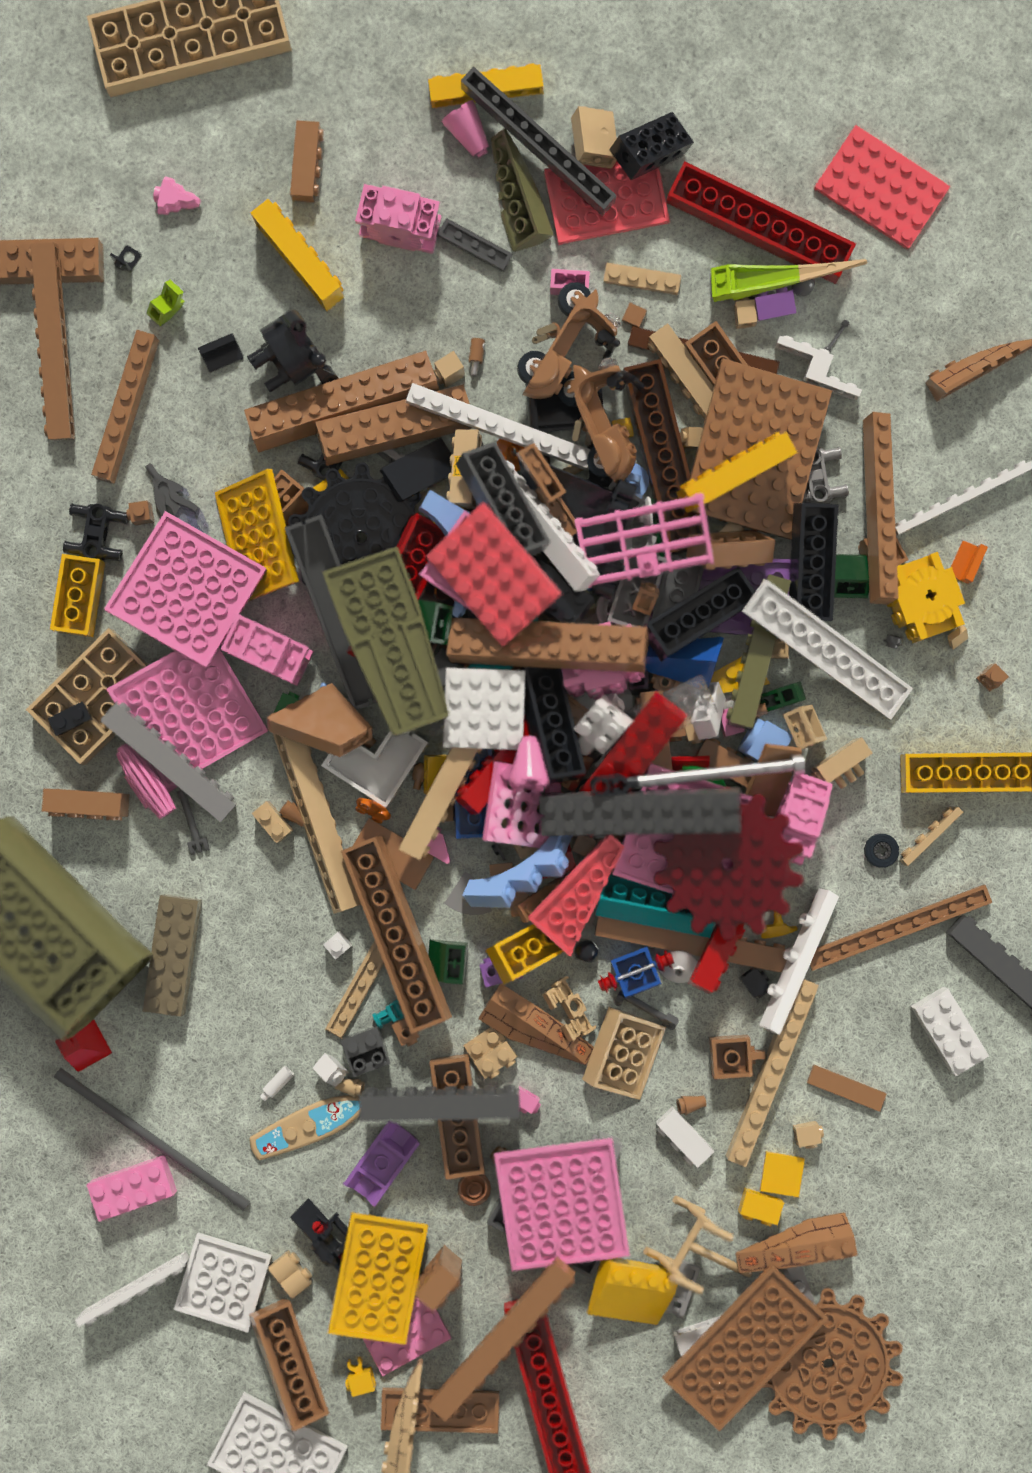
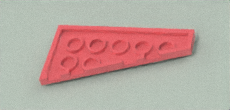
(574, 899)

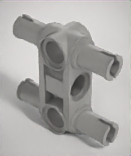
(818, 478)

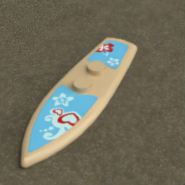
(305, 1126)

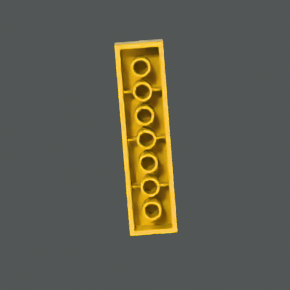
(966, 772)

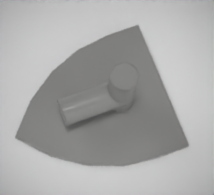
(458, 902)

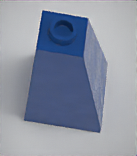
(691, 661)

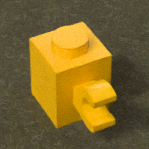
(360, 1379)

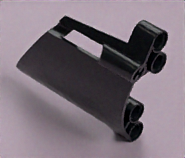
(591, 500)

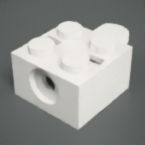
(601, 726)

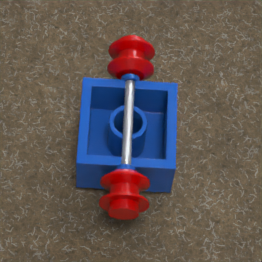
(636, 972)

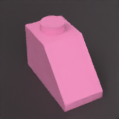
(439, 848)

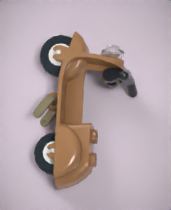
(545, 372)
(612, 450)

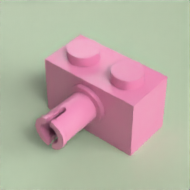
(562, 277)

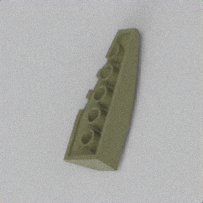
(521, 202)

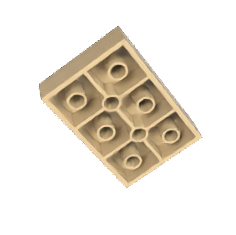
(87, 681)

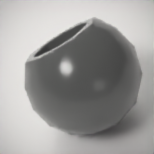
(803, 288)

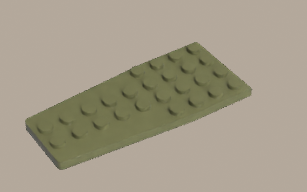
(389, 639)

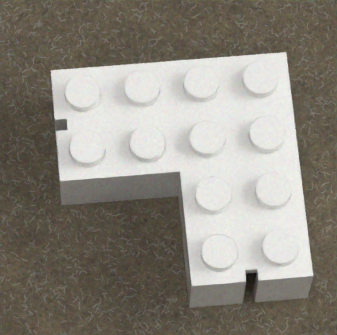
(379, 773)

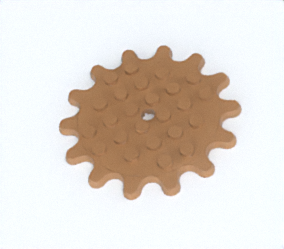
(852, 1382)

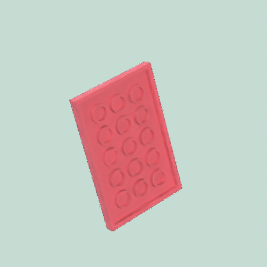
(881, 187)
(638, 205)
(493, 574)

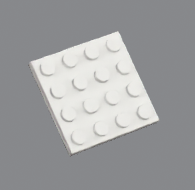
(484, 708)
(222, 1282)

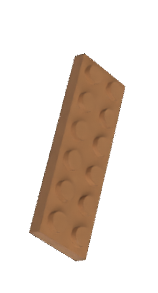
(476, 1416)

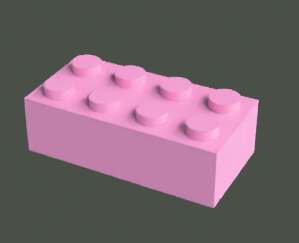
(131, 1188)

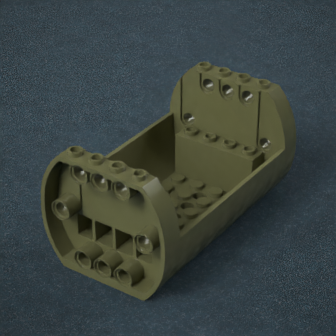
(92, 947)

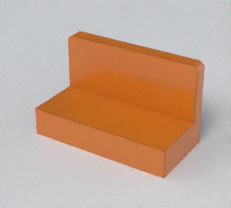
(968, 561)

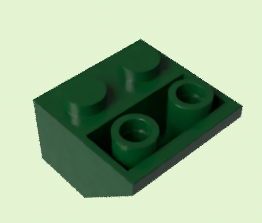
(851, 576)
(437, 620)
(448, 960)

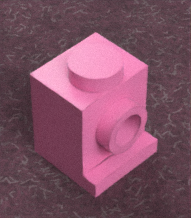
(528, 1101)

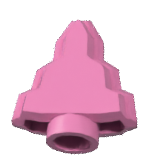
(173, 197)

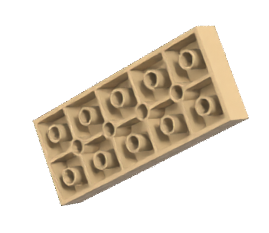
(182, 39)

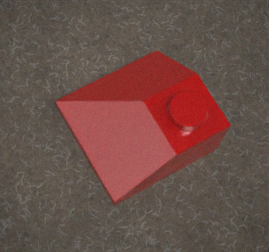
(84, 1047)

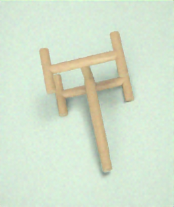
(702, 1222)

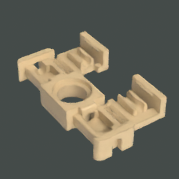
(562, 993)

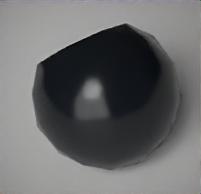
(586, 951)

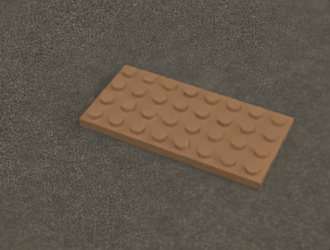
(745, 1347)

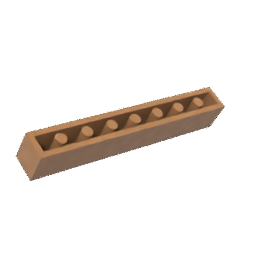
(125, 406)

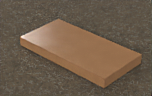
(772, 785)
(408, 869)

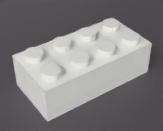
(949, 1031)

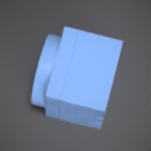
(762, 733)

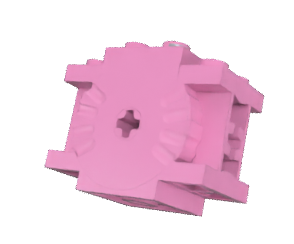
(398, 218)
(267, 650)
(598, 682)
(806, 806)

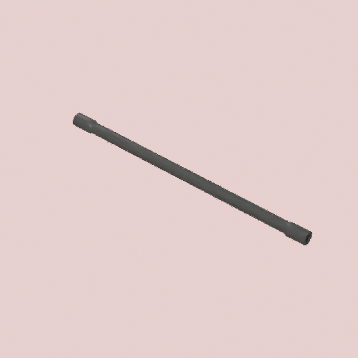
(233, 1196)

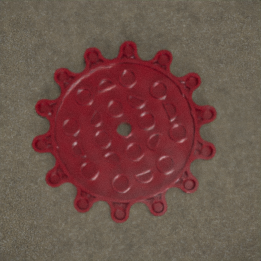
(738, 894)

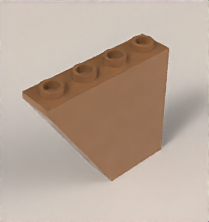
(322, 722)

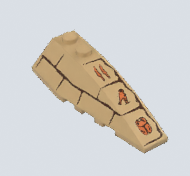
(402, 1432)

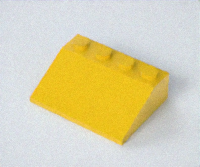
(631, 1291)

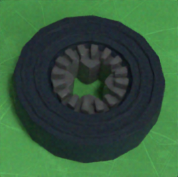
(890, 855)

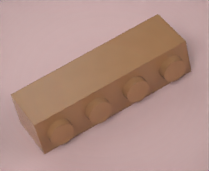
(305, 161)
(724, 757)

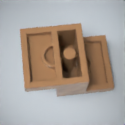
(290, 496)

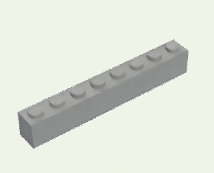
(168, 761)

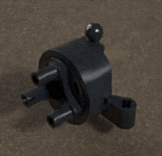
(291, 352)

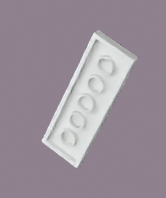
(137, 1287)

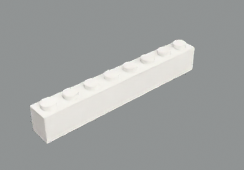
(561, 550)

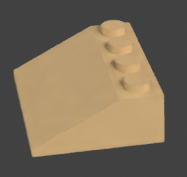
(623, 1053)

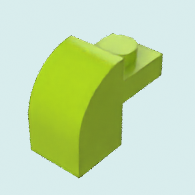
(167, 304)

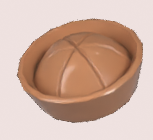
(479, 1190)

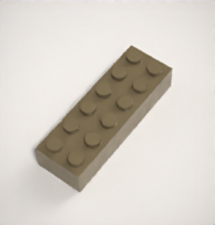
(172, 955)

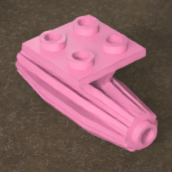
(145, 782)

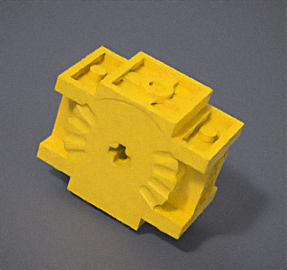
(928, 615)

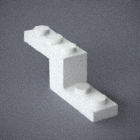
(818, 367)

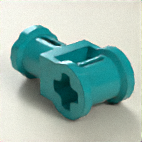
(393, 1010)

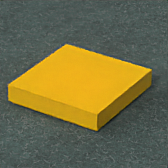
(782, 1174)

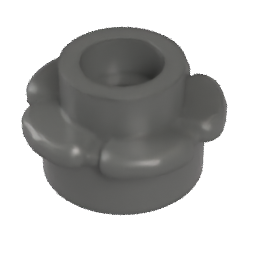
(893, 641)

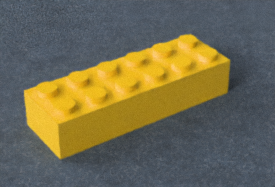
(297, 255)
(742, 468)

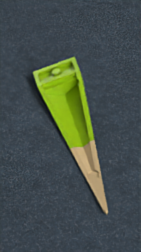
(748, 280)

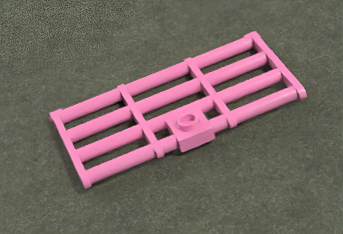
(647, 556)

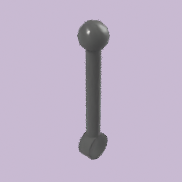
(845, 323)

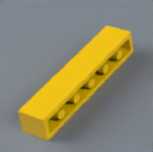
(511, 81)

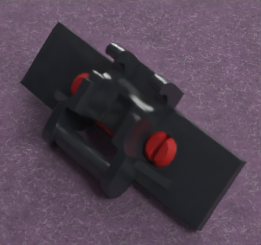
(318, 1230)

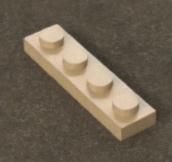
(642, 278)
(935, 831)

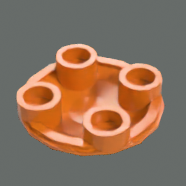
(372, 808)

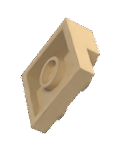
(490, 1052)

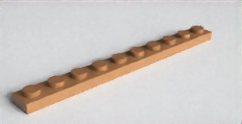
(900, 926)

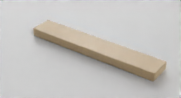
(356, 992)

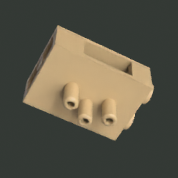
(594, 136)
(841, 762)

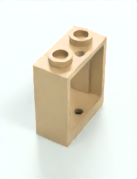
(809, 726)

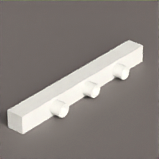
(798, 960)

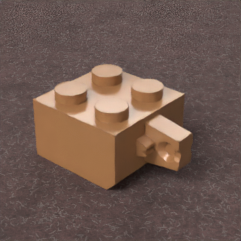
(733, 1056)

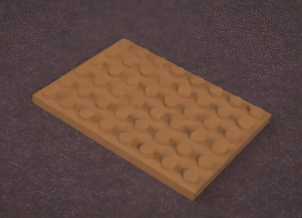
(746, 410)

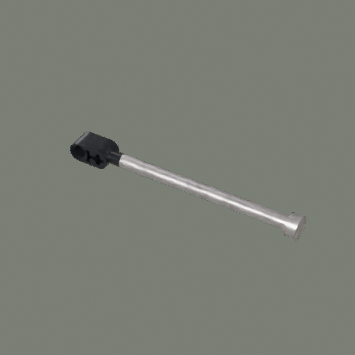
(795, 765)

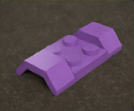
(382, 1162)

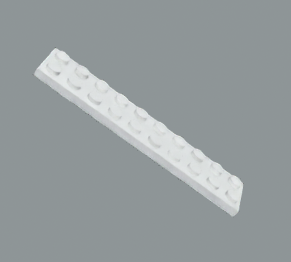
(827, 649)

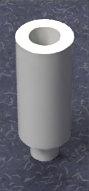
(277, 1083)

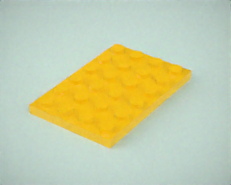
(256, 529)
(378, 1278)

